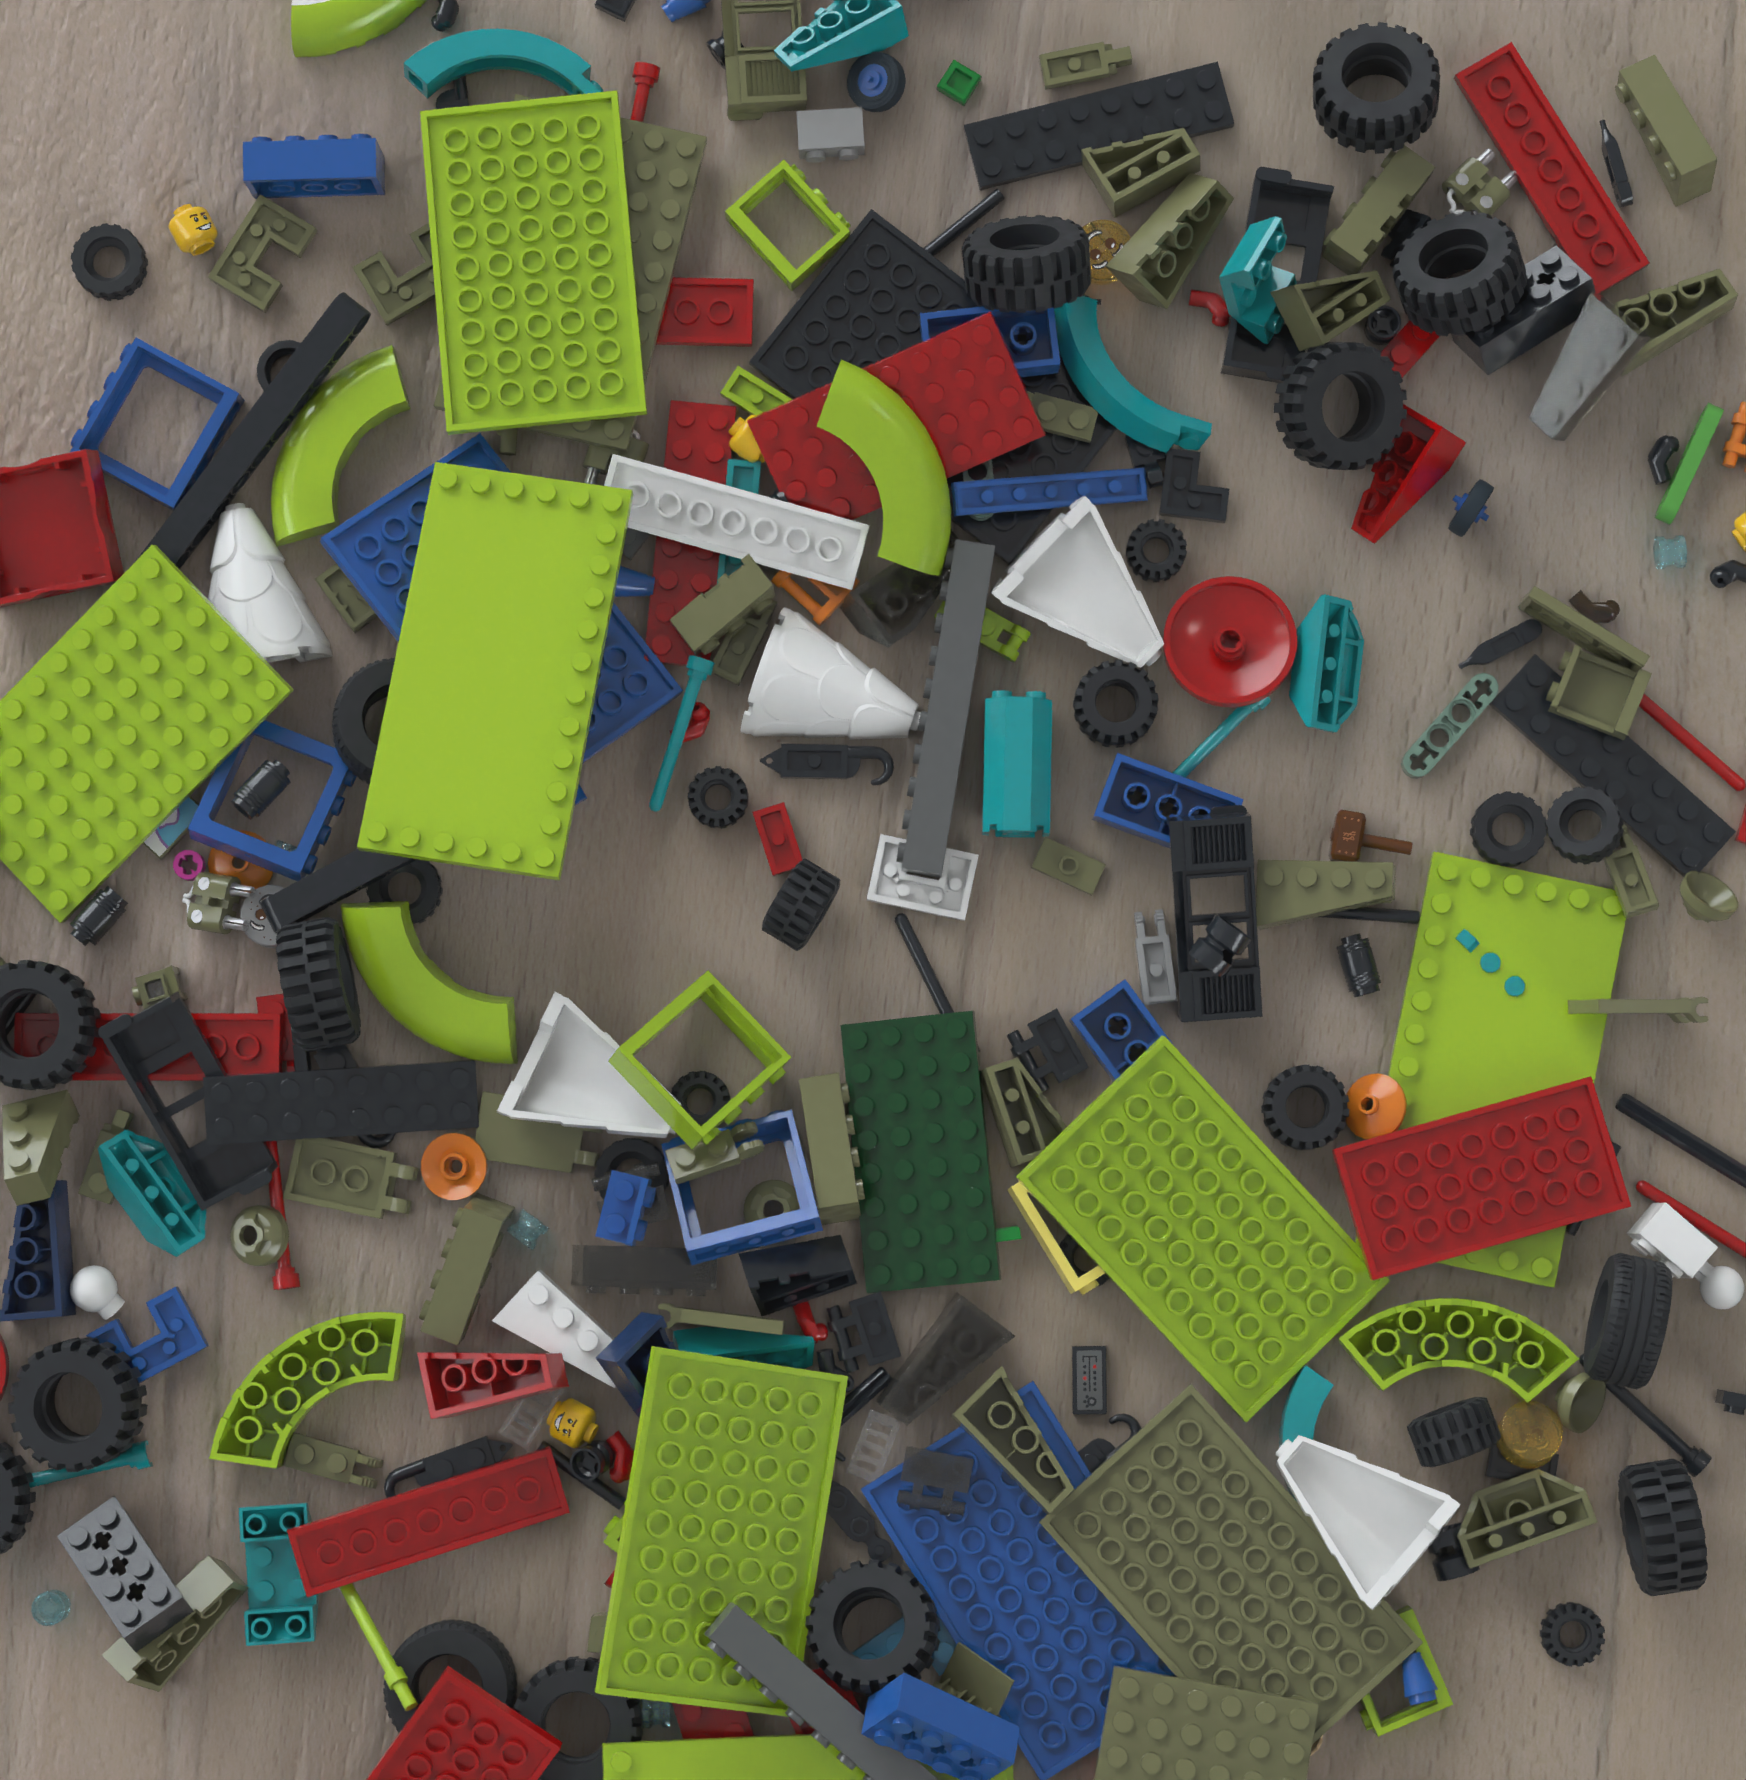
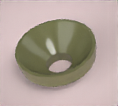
(1707, 897)
(767, 1191)
(271, 1235)
(1580, 1402)

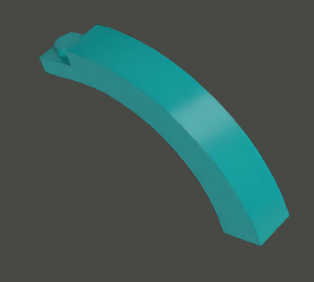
(497, 50)
(1109, 390)
(1303, 1406)

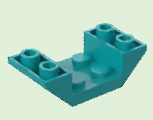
(1251, 278)
(276, 1595)

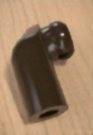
(1597, 611)

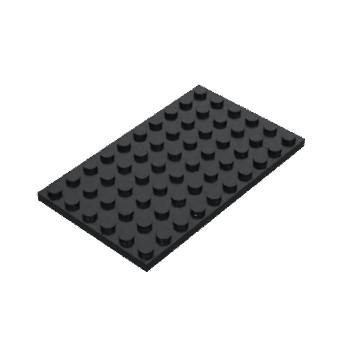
(869, 309)

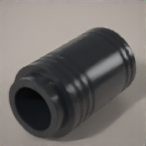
(261, 789)
(98, 916)
(1358, 965)

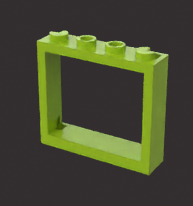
(738, 1021)

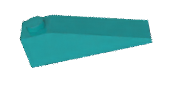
(844, 32)
(748, 1345)

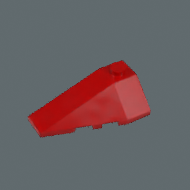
(1405, 474)

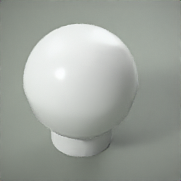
(96, 1291)

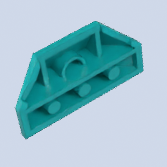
(1327, 664)
(152, 1192)

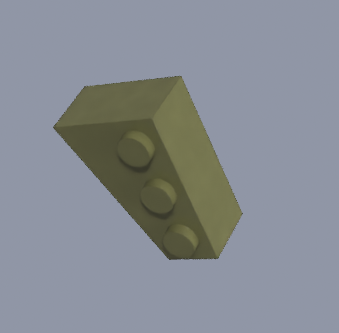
(1141, 168)
(1328, 307)
(724, 607)

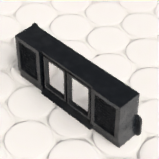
(1304, 218)
(1208, 848)
(151, 1042)

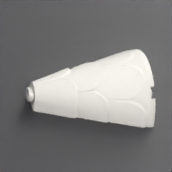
(1082, 587)
(259, 593)
(822, 690)
(573, 1083)
(1364, 1513)

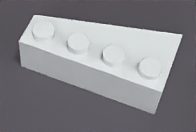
(556, 1324)

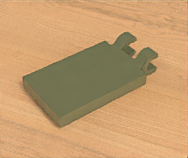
(1671, 1007)
(529, 1142)
(346, 1177)
(722, 1319)

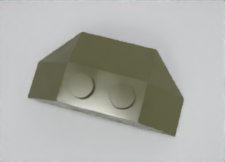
(1521, 1515)

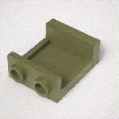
(1597, 692)

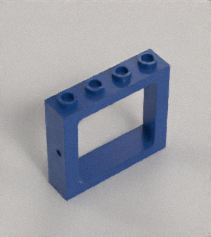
(117, 388)
(286, 863)
(774, 1127)

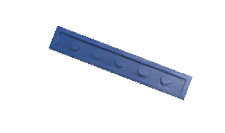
(1048, 491)

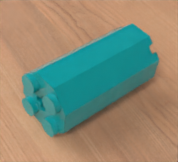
(1017, 764)

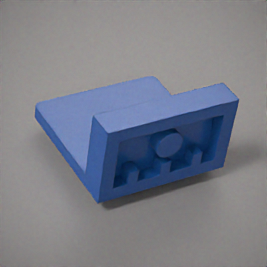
(624, 1208)

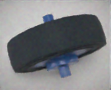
(876, 82)
(1470, 507)

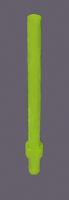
(394, 1675)

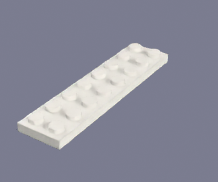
(740, 522)

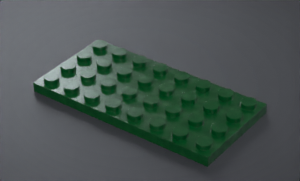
(921, 1152)

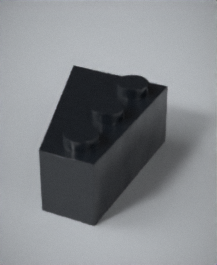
(797, 1272)

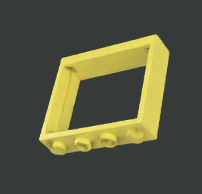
(1050, 1246)

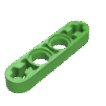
(1689, 463)

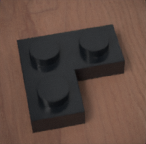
(1182, 495)

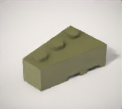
(1020, 1111)
(34, 1142)

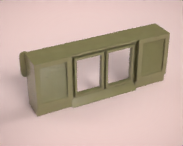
(754, 75)

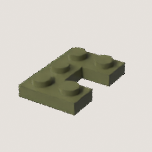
(238, 263)
(401, 295)

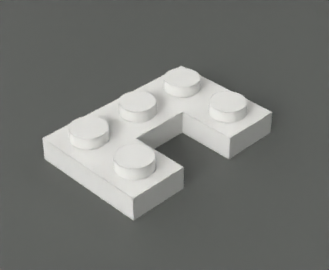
(939, 897)

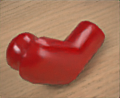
(1214, 303)
(698, 722)
(807, 1322)
(623, 1459)

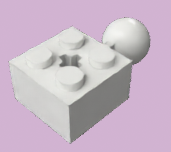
(1685, 1252)

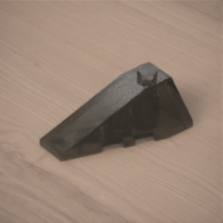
(893, 601)

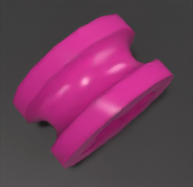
(181, 872)

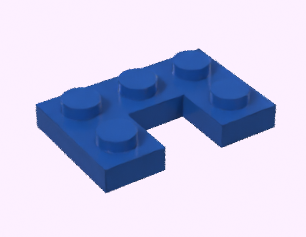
(177, 1341)

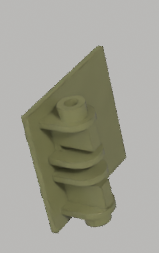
(975, 1680)

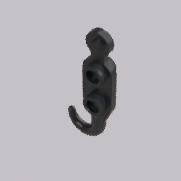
(855, 1519)

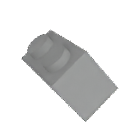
(830, 134)

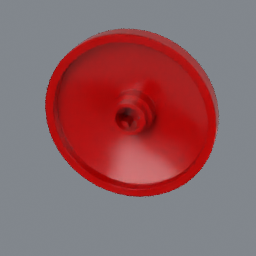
(1229, 641)

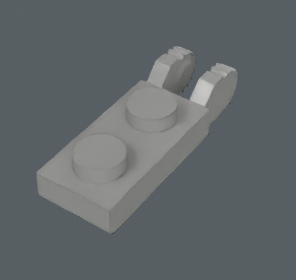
(1154, 962)

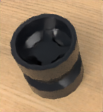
(1387, 320)
(588, 1467)

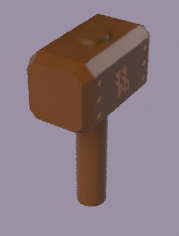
(1348, 838)

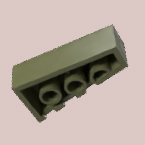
(1667, 130)

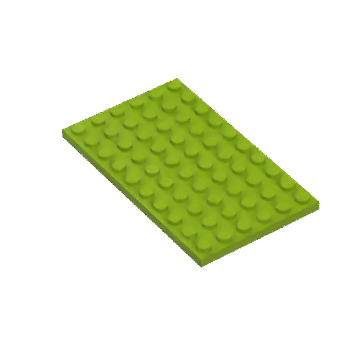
(533, 263)
(122, 729)
(1202, 1228)
(718, 1513)

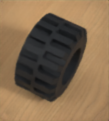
(1119, 675)
(800, 904)
(1334, 1102)
(1454, 1432)

